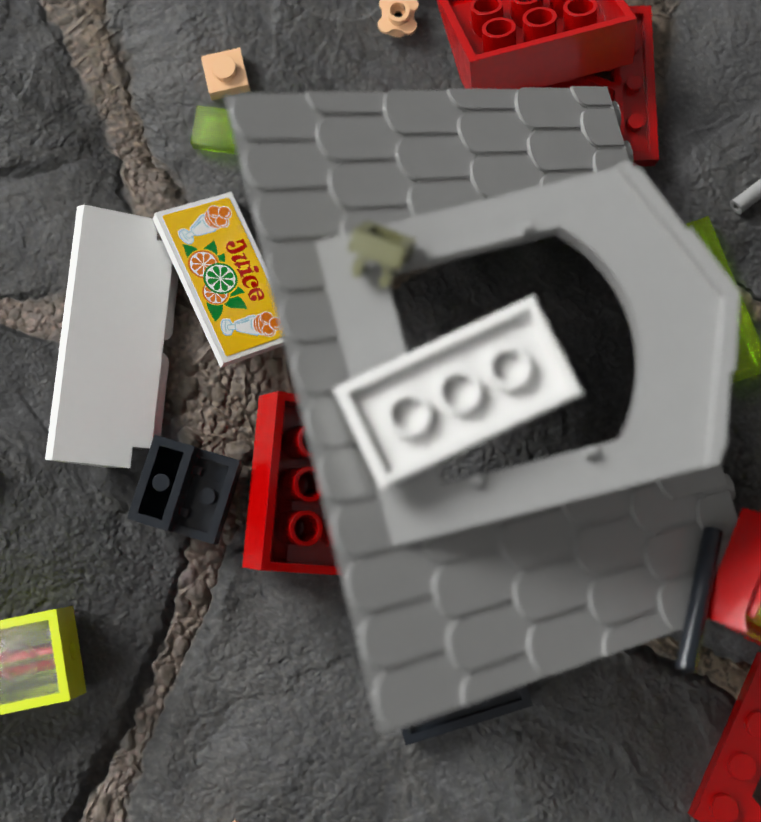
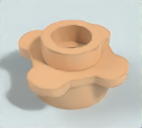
(398, 25)

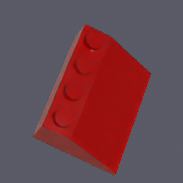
(536, 40)
(285, 505)

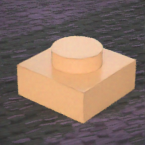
(225, 73)

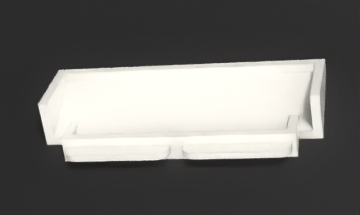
(112, 341)

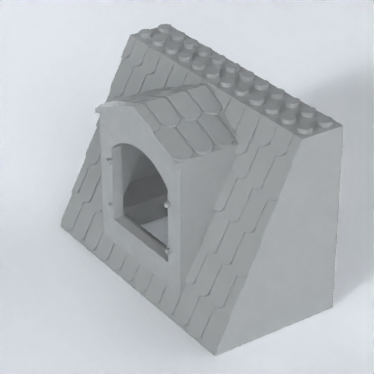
(540, 560)

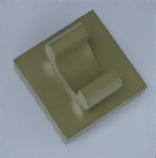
(382, 246)

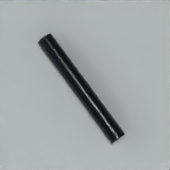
(699, 600)

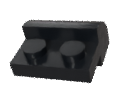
(185, 490)

